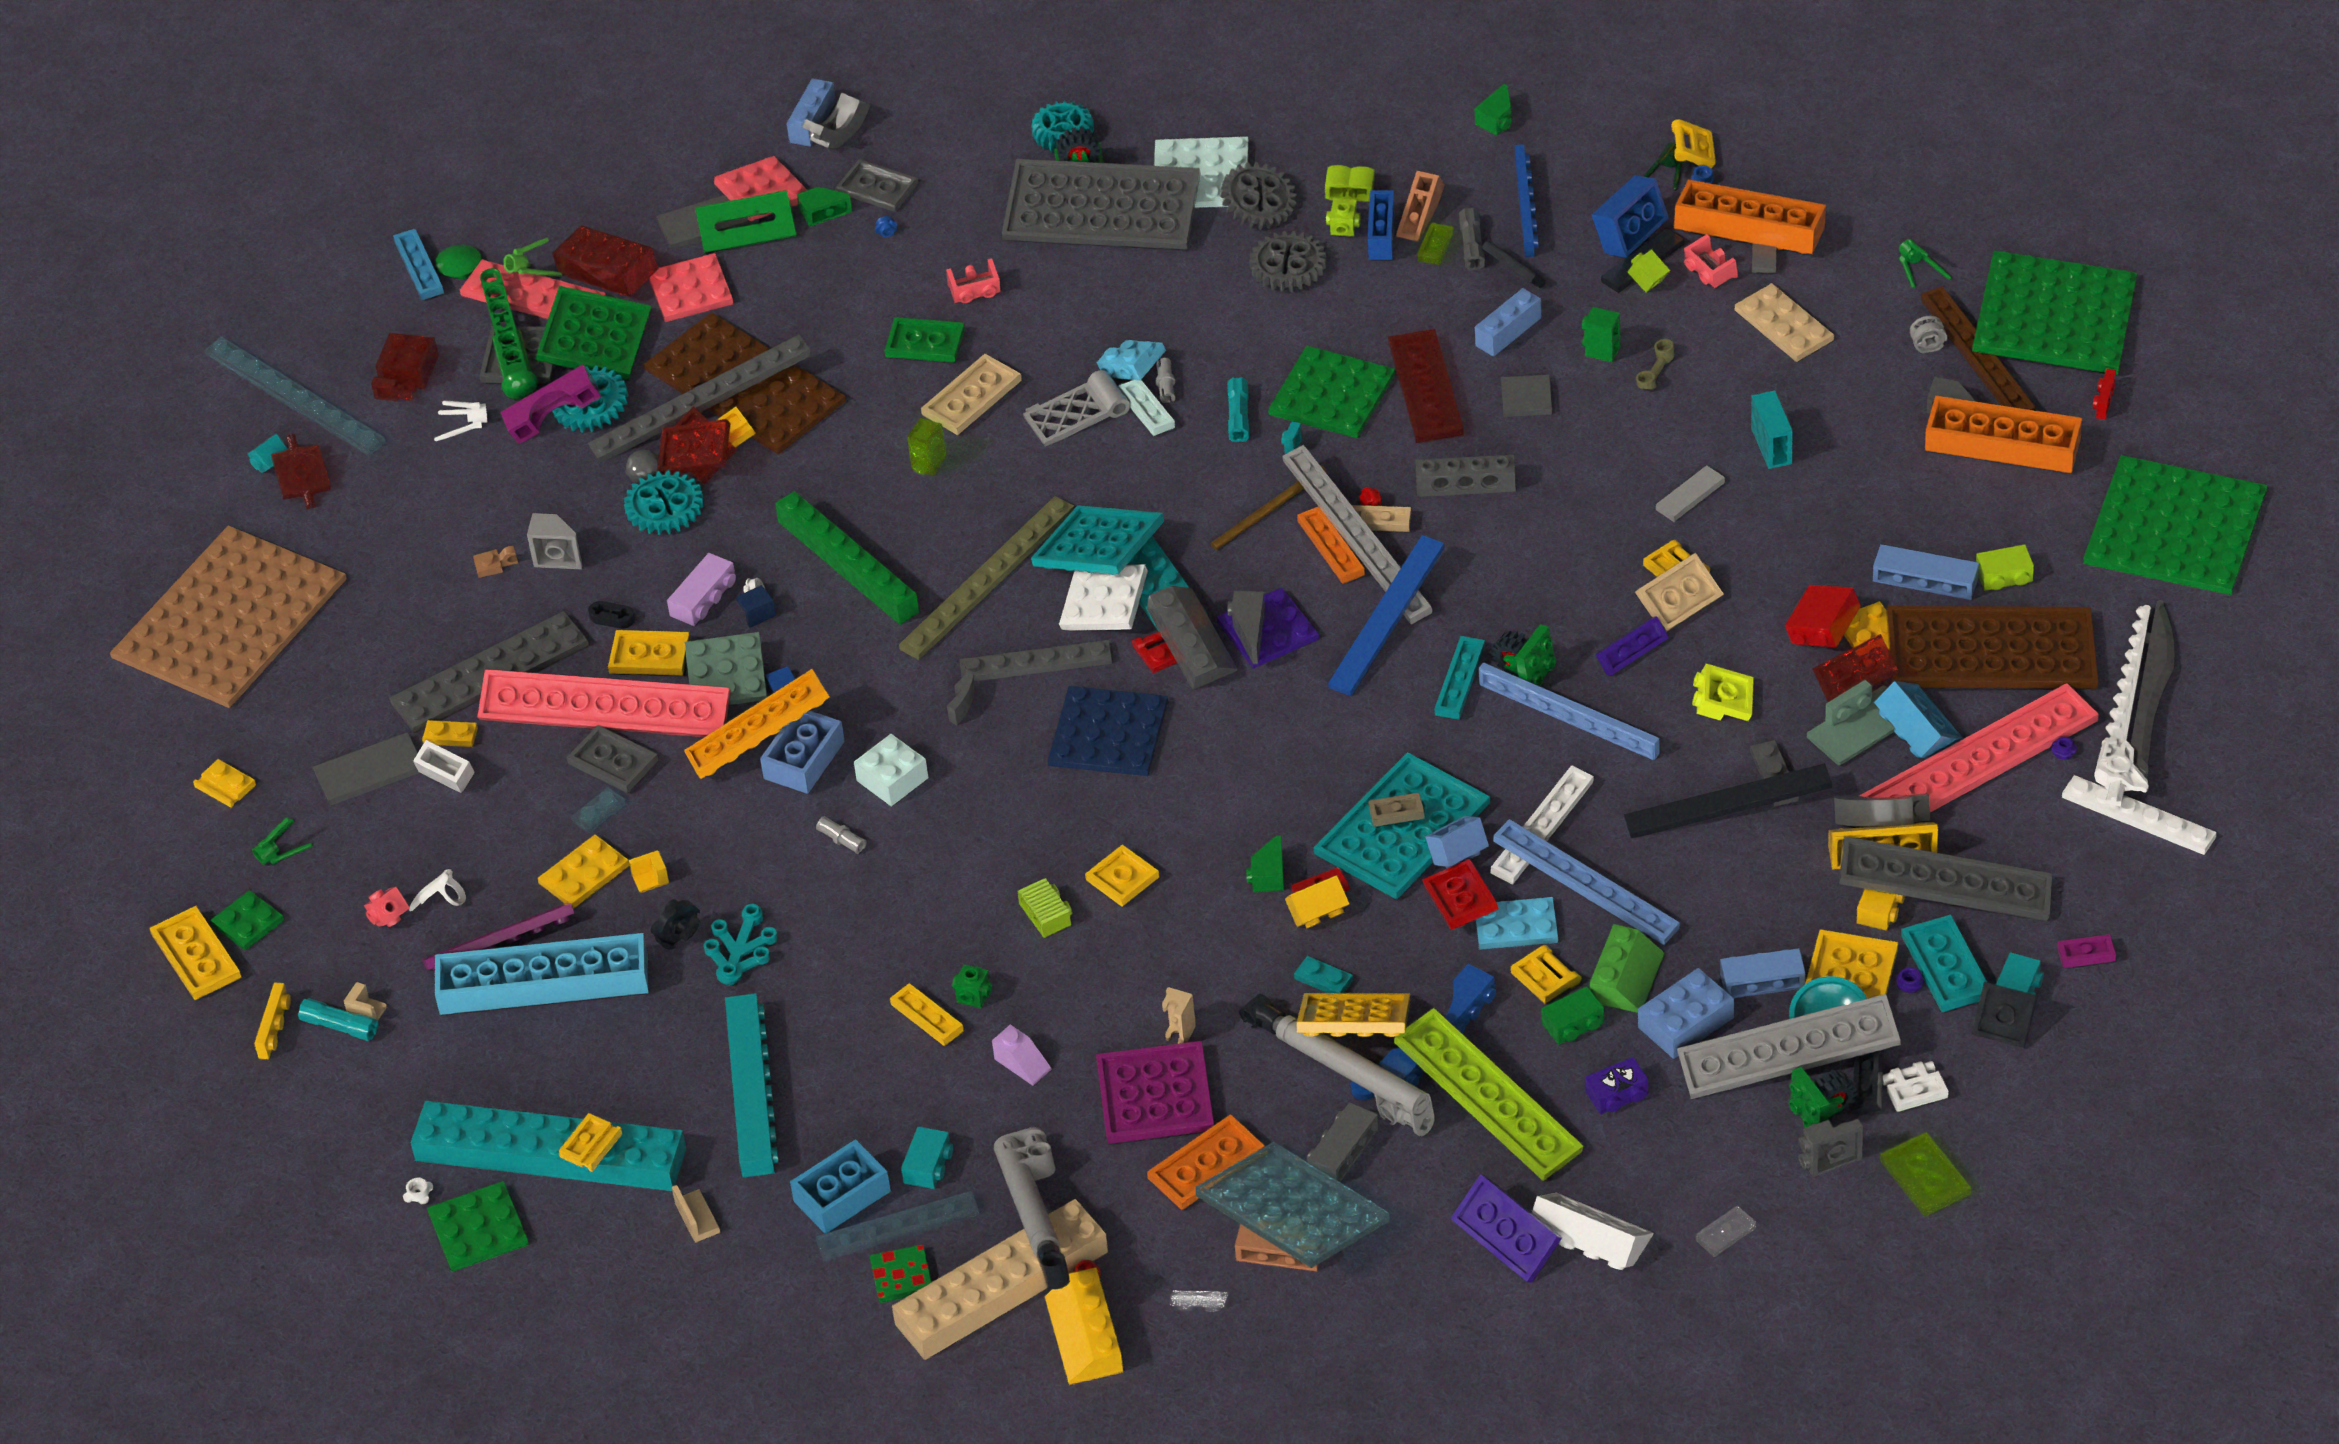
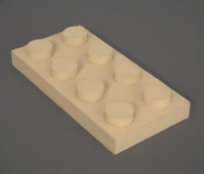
(1784, 322)
(971, 394)

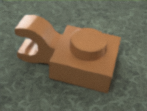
(492, 562)

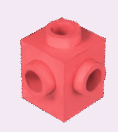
(386, 907)

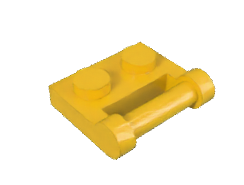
(1700, 144)
(1664, 559)
(1542, 980)

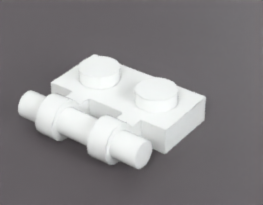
(1915, 1091)

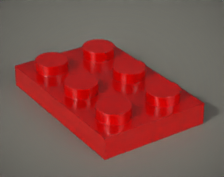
(1460, 894)

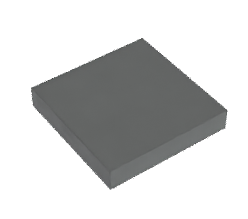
(1526, 395)

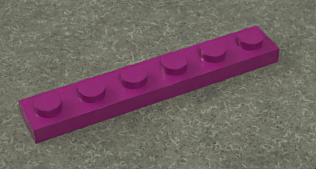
(509, 933)

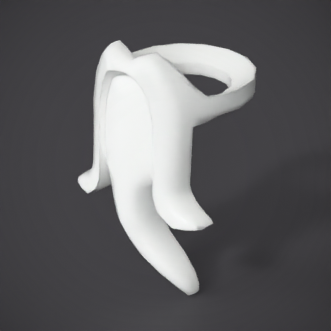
(439, 885)

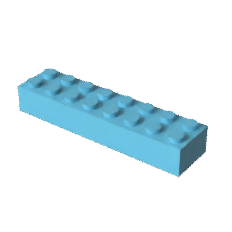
(541, 973)

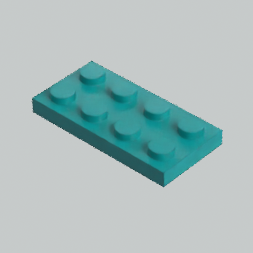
(1945, 962)

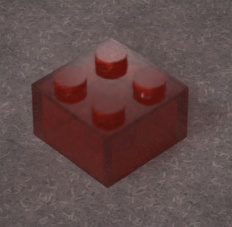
(408, 359)

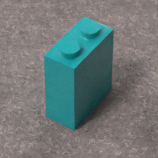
(1771, 429)

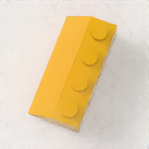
(1916, 836)
(1084, 1328)

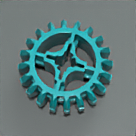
(1059, 119)

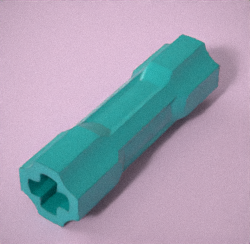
(1238, 409)
(353, 1024)

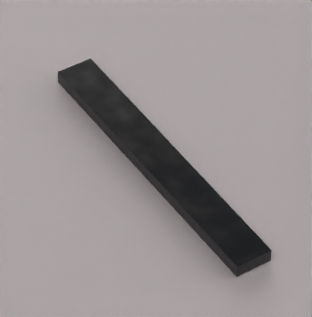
(1728, 801)

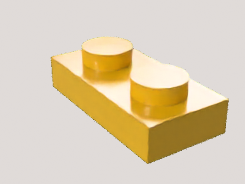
(450, 733)

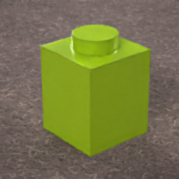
(1648, 270)

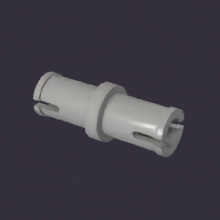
(1165, 380)
(841, 834)

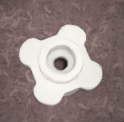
(415, 1185)

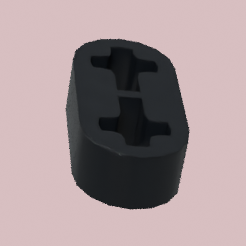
(611, 614)

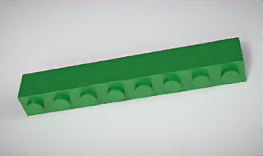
(847, 558)

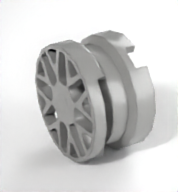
(1928, 336)

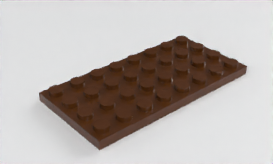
(776, 408)
(1993, 646)

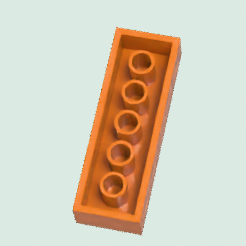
(1750, 216)
(2003, 434)

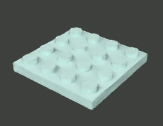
(1211, 155)

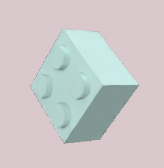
(891, 769)

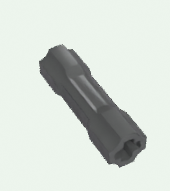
(1472, 241)

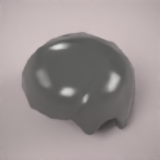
(640, 464)

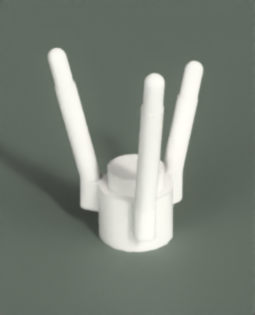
(475, 413)

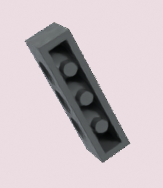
(1465, 475)

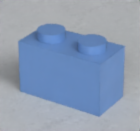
(1457, 841)

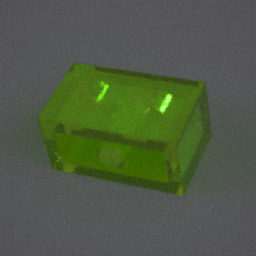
(926, 446)

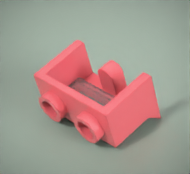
(1708, 263)
(974, 285)

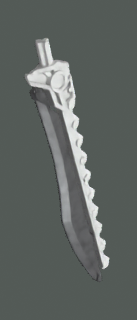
(2115, 761)

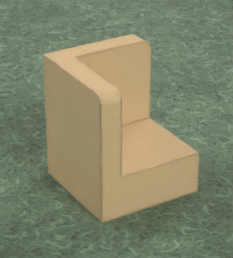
(360, 1003)

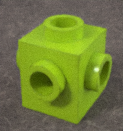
(1343, 217)

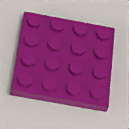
(1154, 1092)

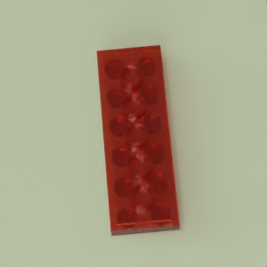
(1425, 386)

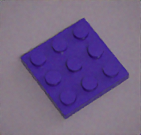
(1282, 632)

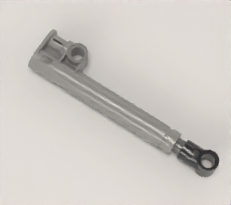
(1394, 1096)
(1022, 1164)

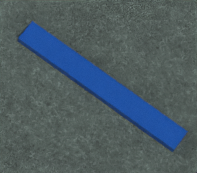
(1386, 615)

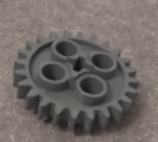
(1274, 194)
(1304, 263)

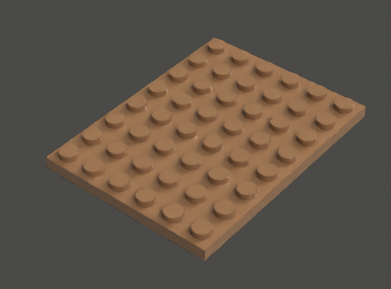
(228, 616)

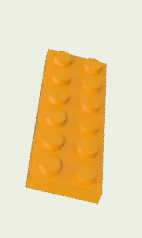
(756, 724)

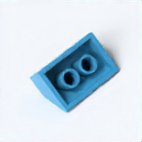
(1916, 719)

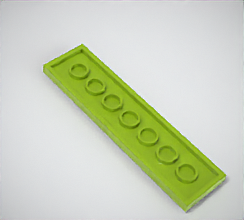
(1488, 1094)

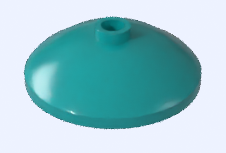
(1823, 995)

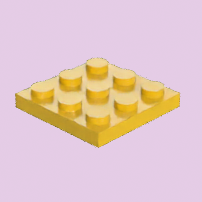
(1855, 958)

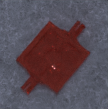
(300, 471)

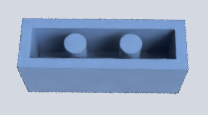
(814, 106)
(1508, 322)
(1762, 973)

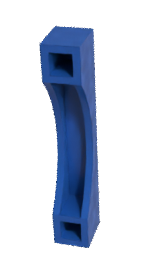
(1471, 991)

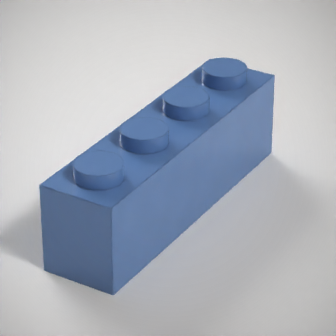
(1925, 572)

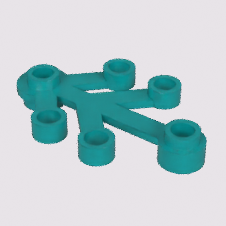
(740, 947)

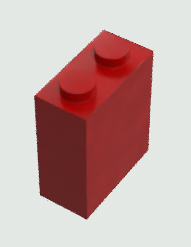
(1822, 616)

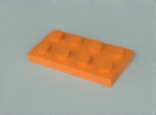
(1203, 1159)

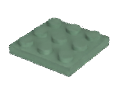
(729, 663)

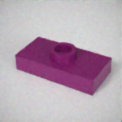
(2086, 951)

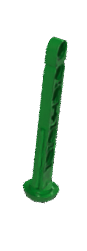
(517, 373)

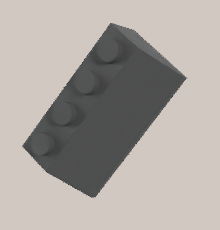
(1190, 635)

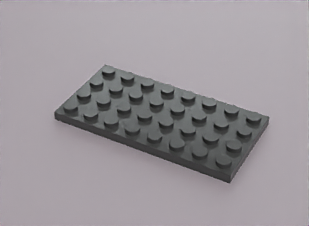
(1101, 204)

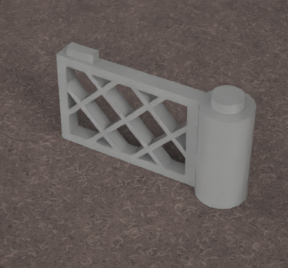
(1100, 390)

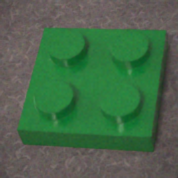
(247, 920)

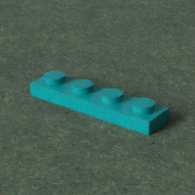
(1459, 677)

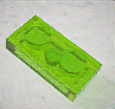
(1435, 243)

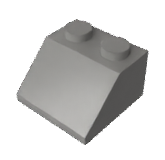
(553, 543)

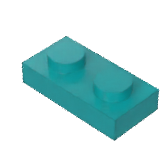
(1323, 976)

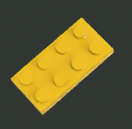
(195, 952)

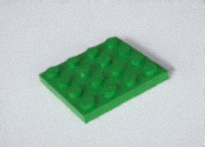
(593, 331)
(1331, 391)

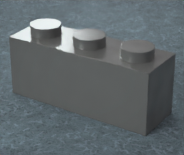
(1344, 1141)

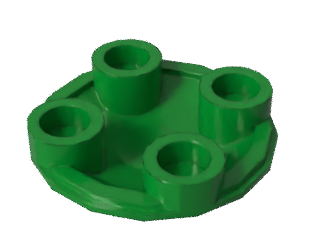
(458, 261)

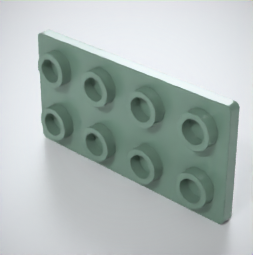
(1851, 724)

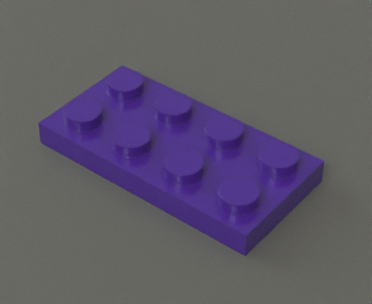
(1506, 1228)

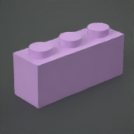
(701, 589)

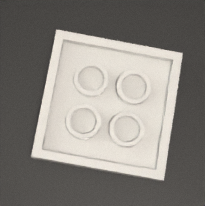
(1103, 599)

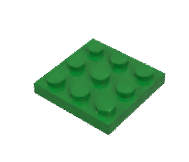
(477, 1226)

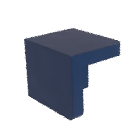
(756, 605)

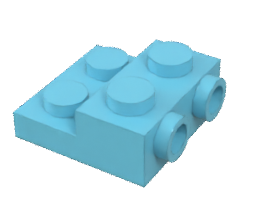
(1131, 359)

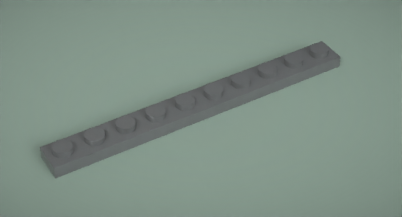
(701, 398)

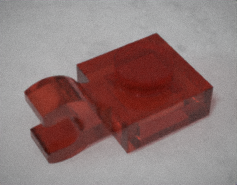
(390, 390)

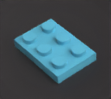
(1518, 924)

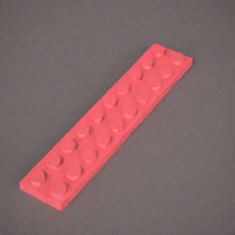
(603, 702)
(1992, 749)

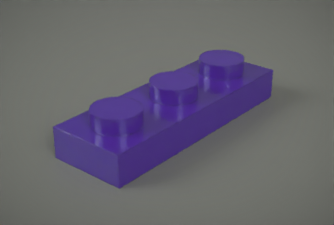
(1632, 646)

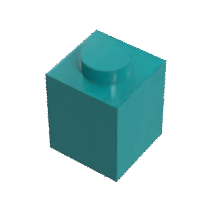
(261, 455)

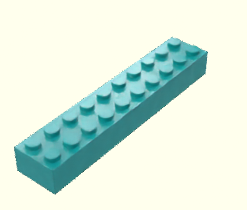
(532, 1145)

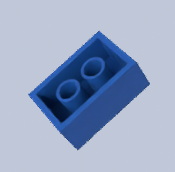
(1630, 216)

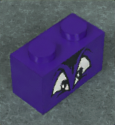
(1616, 1086)

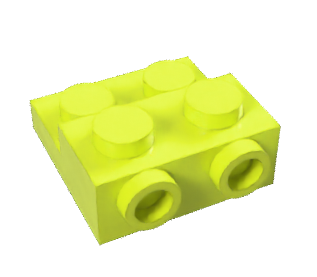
(1723, 693)

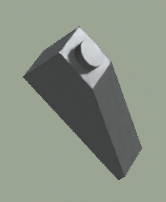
(1248, 619)

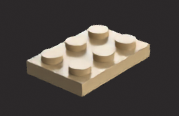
(1679, 592)

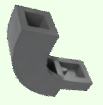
(841, 124)
(1881, 810)

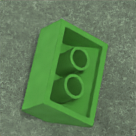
(1626, 969)

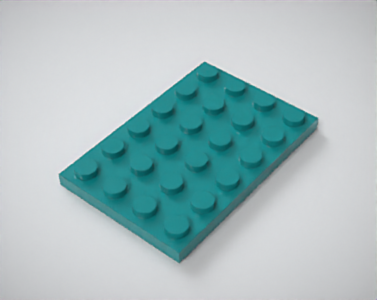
(1398, 853)

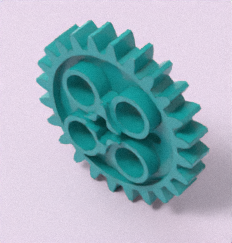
(612, 399)
(649, 510)

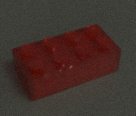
(605, 260)

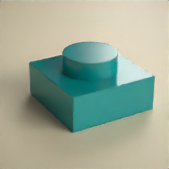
(1292, 437)

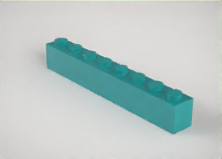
(750, 1086)

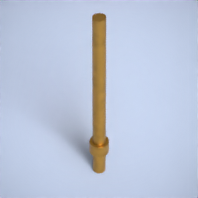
(1258, 515)

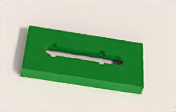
(780, 228)

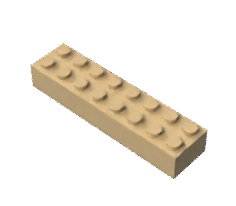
(992, 1283)

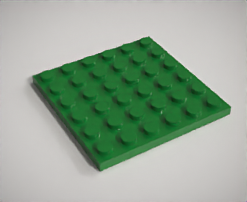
(2055, 312)
(2175, 524)

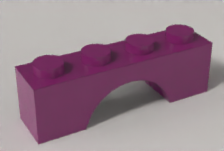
(526, 416)

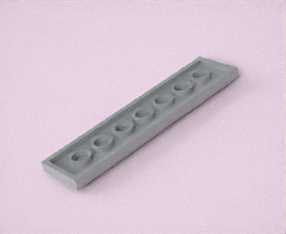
(1788, 1045)

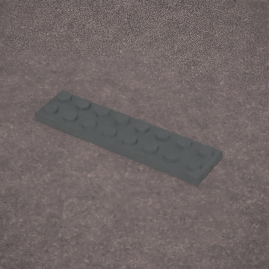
(463, 682)
(1945, 878)

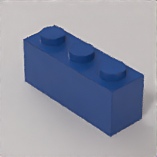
(1381, 225)

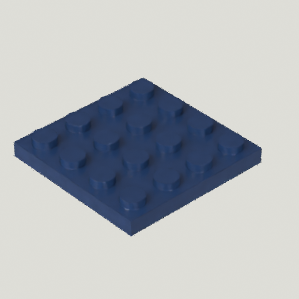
(1108, 730)

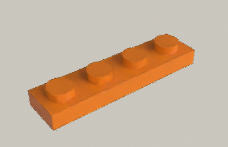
(1331, 545)

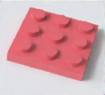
(759, 179)
(690, 287)

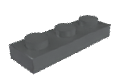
(1770, 763)

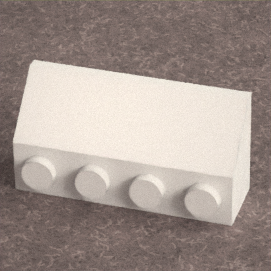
(1592, 1230)

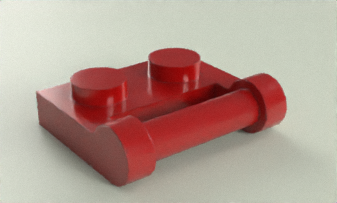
(1156, 657)

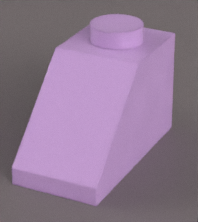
(1020, 1055)

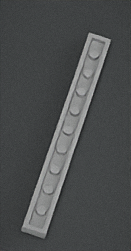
(1350, 526)

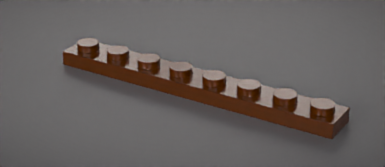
(1986, 366)

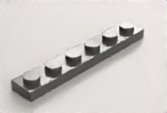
(1037, 660)

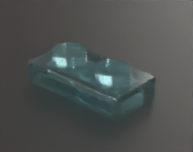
(598, 810)

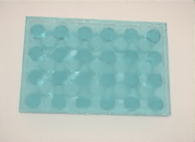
(1292, 1204)

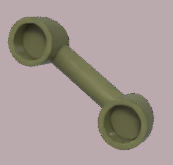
(1664, 353)

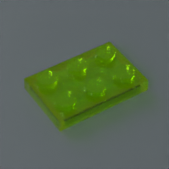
(1925, 1174)

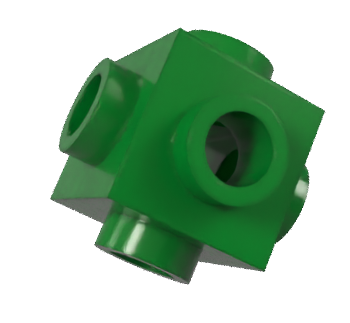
(972, 986)

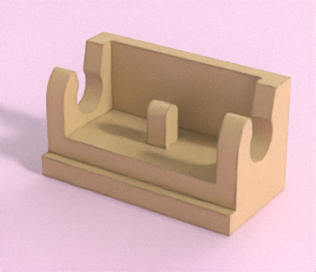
(1180, 1014)

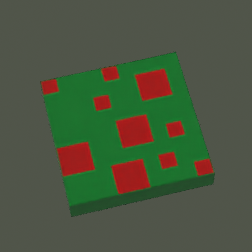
(900, 1272)

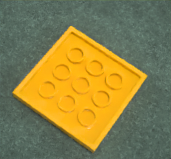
(1353, 1013)

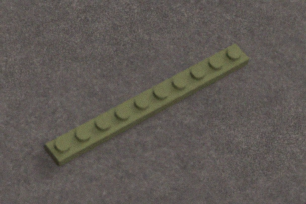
(986, 578)

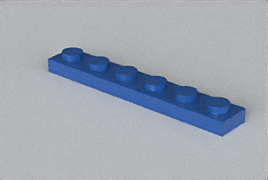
(1525, 193)

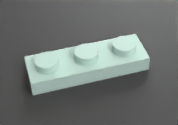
(1147, 407)

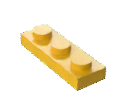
(926, 1014)
(272, 1021)

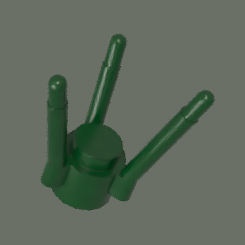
(1668, 159)

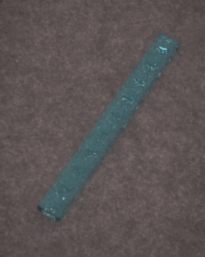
(295, 396)

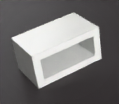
(443, 766)

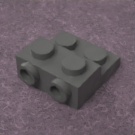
(1830, 1147)

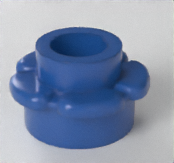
(1703, 174)
(885, 226)

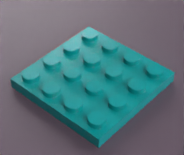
(1097, 539)

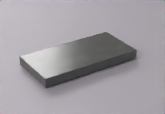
(682, 228)
(367, 769)

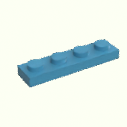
(418, 264)

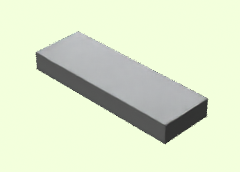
(1690, 493)

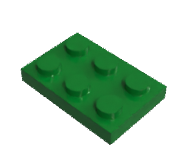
(924, 339)

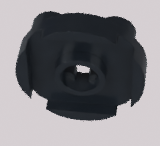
(676, 923)

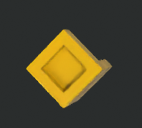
(648, 871)

